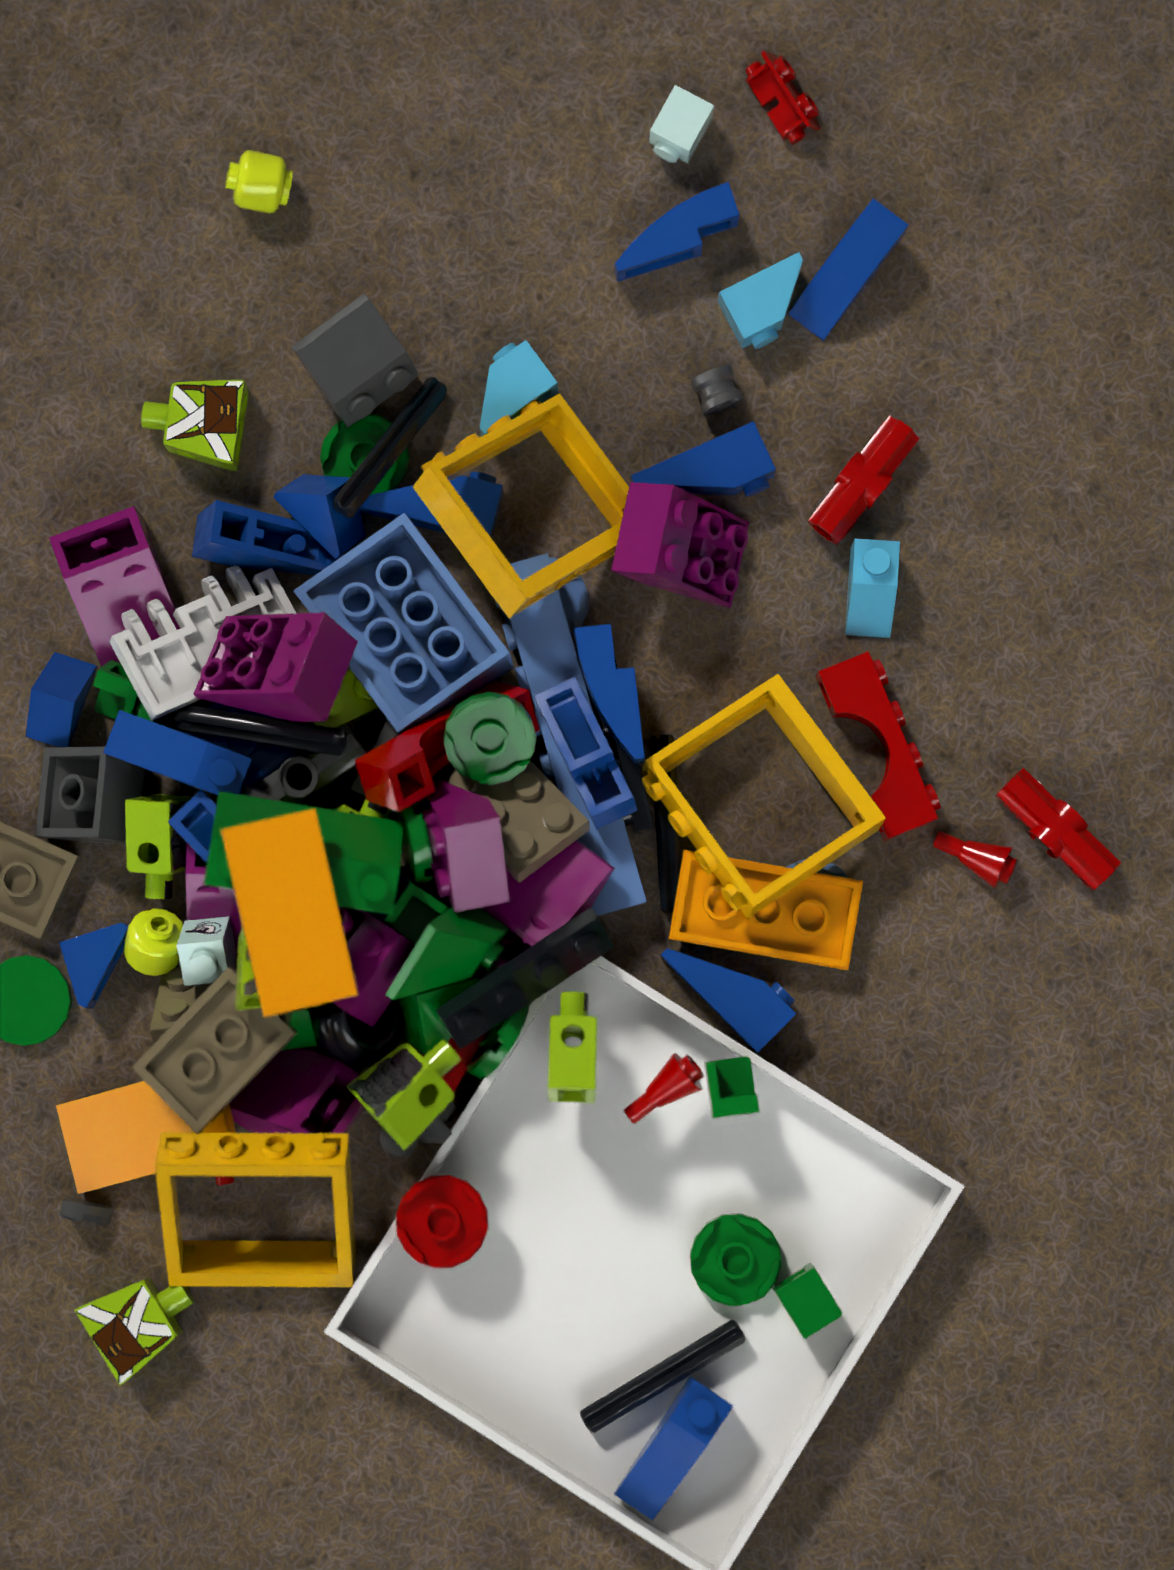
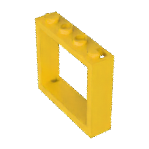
(582, 458)
(815, 751)
(257, 1262)

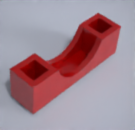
(857, 692)
(404, 767)

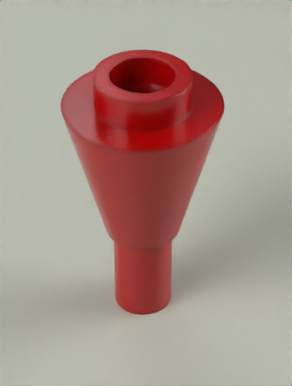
(986, 860)
(673, 1082)

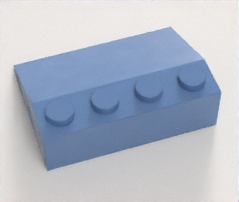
(413, 625)

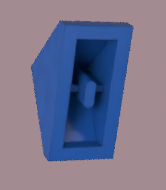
(311, 504)
(59, 700)
(92, 960)

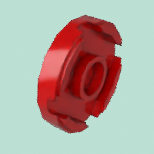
(442, 1221)

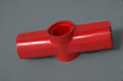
(863, 480)
(1058, 829)

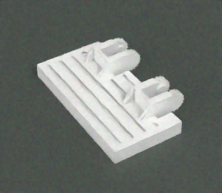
(171, 666)

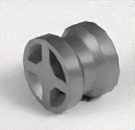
(716, 390)

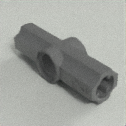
(323, 767)

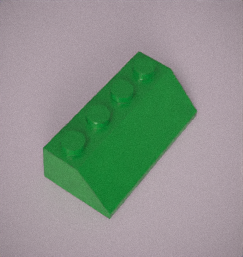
(359, 849)

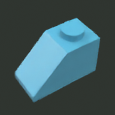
(760, 302)
(514, 382)
(872, 587)

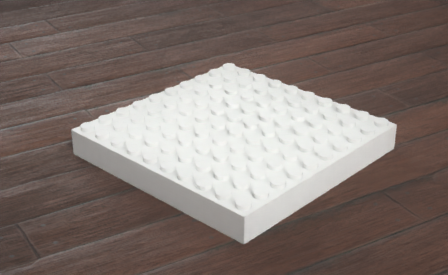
(594, 1268)

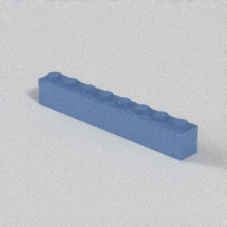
(548, 660)

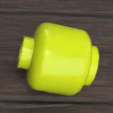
(259, 181)
(152, 942)

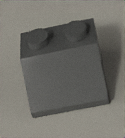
(355, 360)
(85, 795)

